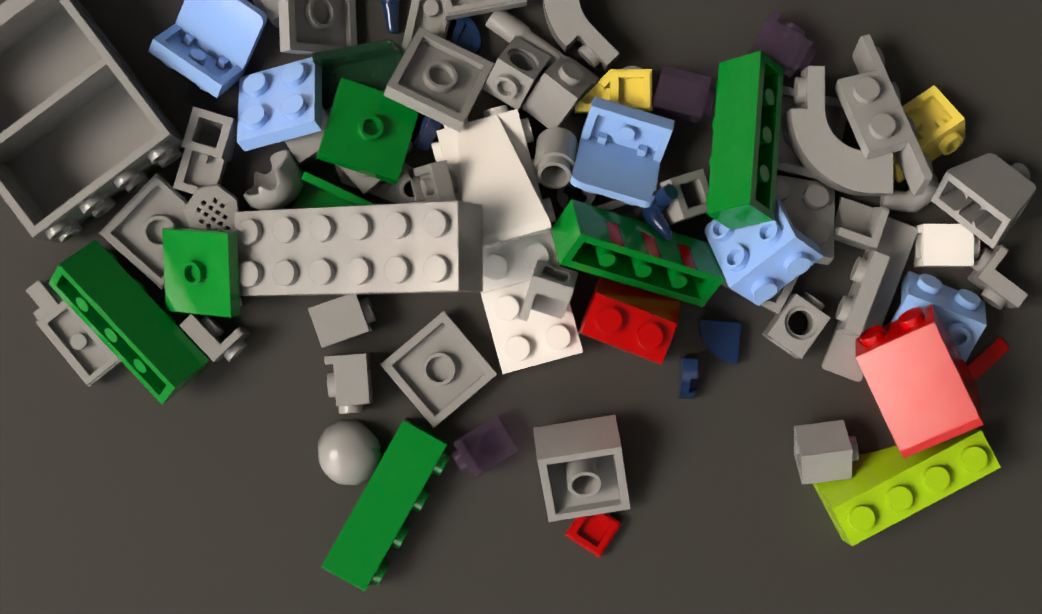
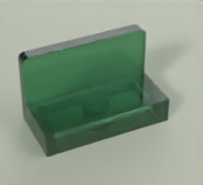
(362, 63)

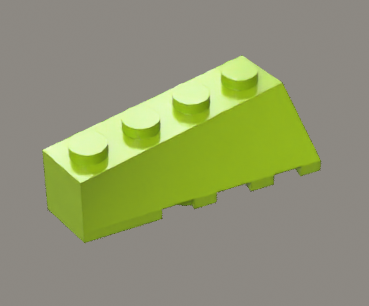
(894, 487)

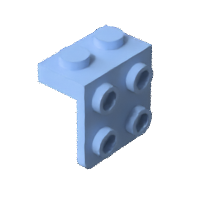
(211, 42)
(621, 152)
(762, 256)
(959, 310)

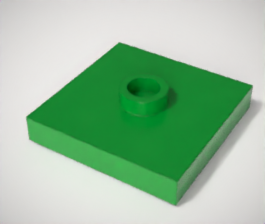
(367, 132)
(201, 271)

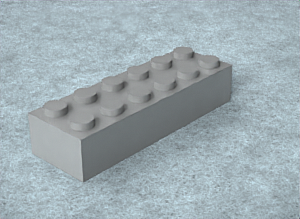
(361, 250)

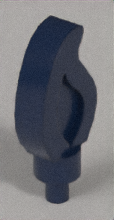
(466, 35)

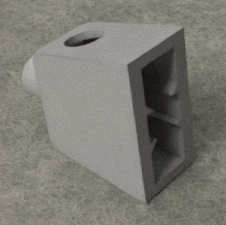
(985, 196)

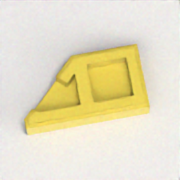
(623, 87)

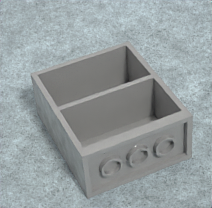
(71, 119)

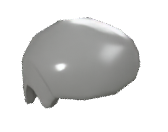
(278, 186)
(348, 452)

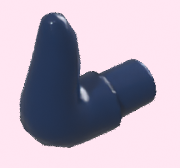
(654, 214)

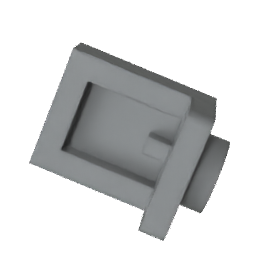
(996, 288)

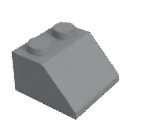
(581, 468)

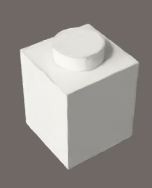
(945, 246)

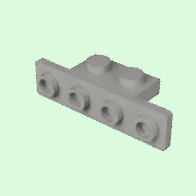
(878, 116)
(870, 296)

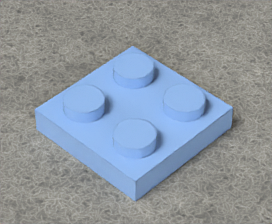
(279, 104)

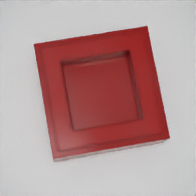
(593, 532)

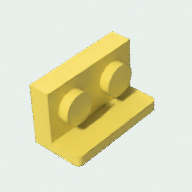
(937, 126)

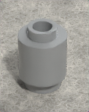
(555, 157)

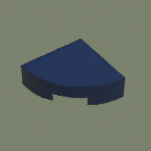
(425, 132)
(721, 339)
(687, 377)

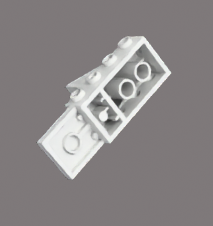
(516, 231)

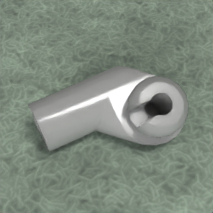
(906, 202)

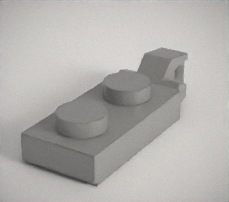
(71, 335)

